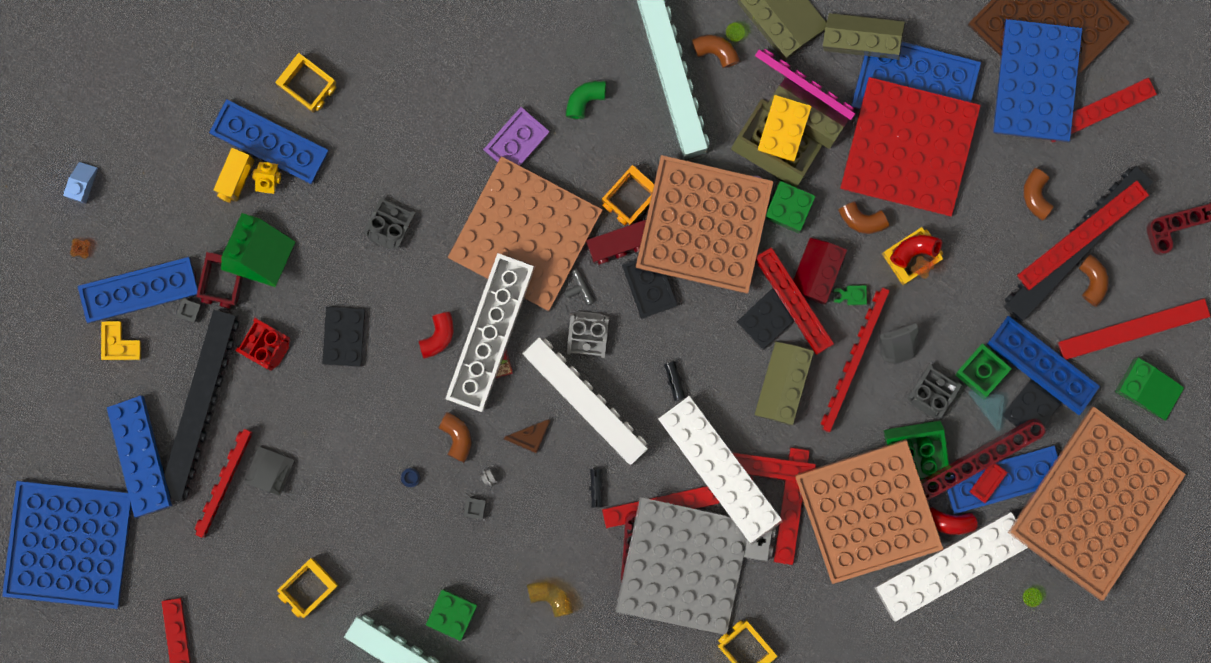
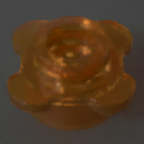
(76, 243)
(917, 267)

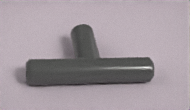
(581, 287)

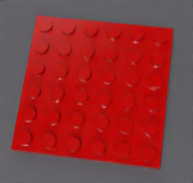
(910, 146)

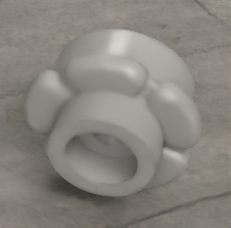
(489, 477)

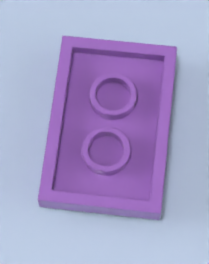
(517, 138)

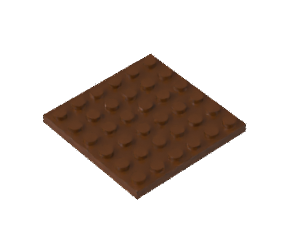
(1097, 19)

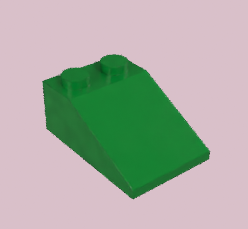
(1149, 388)

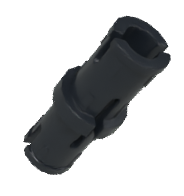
(674, 381)
(596, 488)

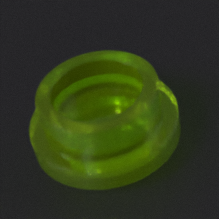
(735, 32)
(1032, 597)

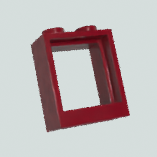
(208, 299)

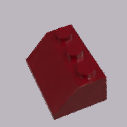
(818, 269)

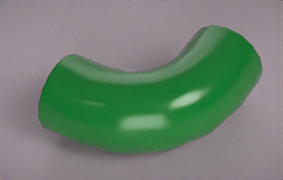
(582, 95)

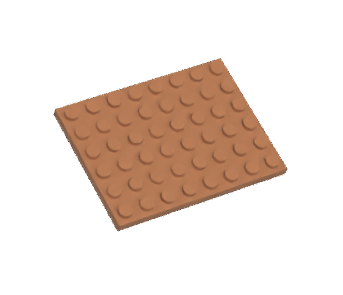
(1097, 503)

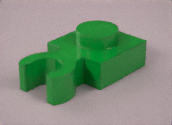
(854, 295)

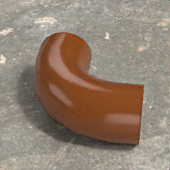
(718, 46)
(1033, 194)
(863, 223)
(1098, 280)
(460, 436)

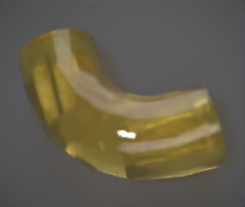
(553, 595)

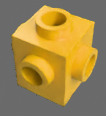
(266, 177)

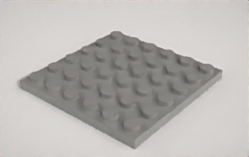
(682, 567)

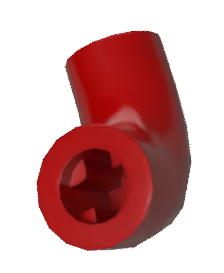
(913, 246)
(441, 338)
(954, 524)

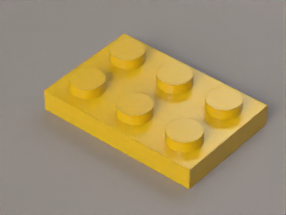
(784, 128)

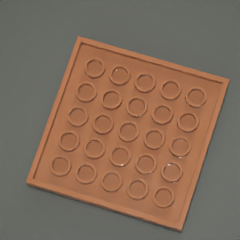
(530, 223)
(704, 224)
(869, 511)

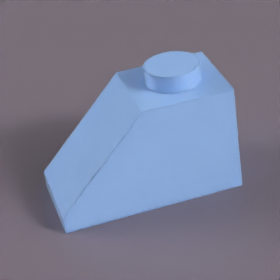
(80, 183)

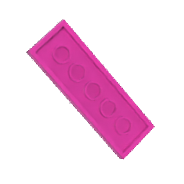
(799, 79)

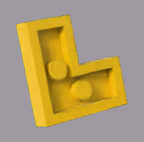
(114, 347)

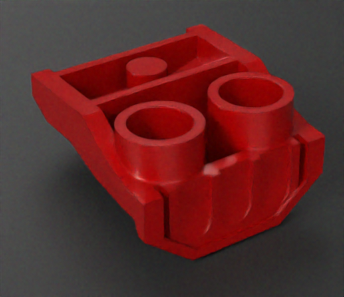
(264, 345)

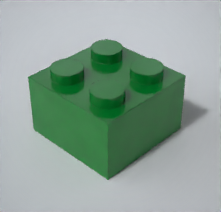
(789, 207)
(983, 371)
(451, 614)

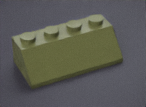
(863, 36)
(823, 121)
(784, 383)

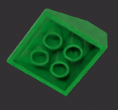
(257, 251)
(926, 445)

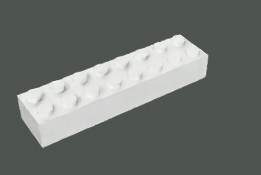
(490, 332)
(582, 398)
(720, 470)
(949, 567)

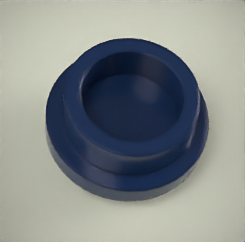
(410, 477)

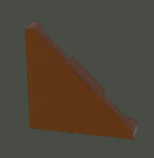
(530, 437)

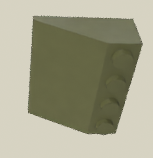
(785, 23)
(788, 171)

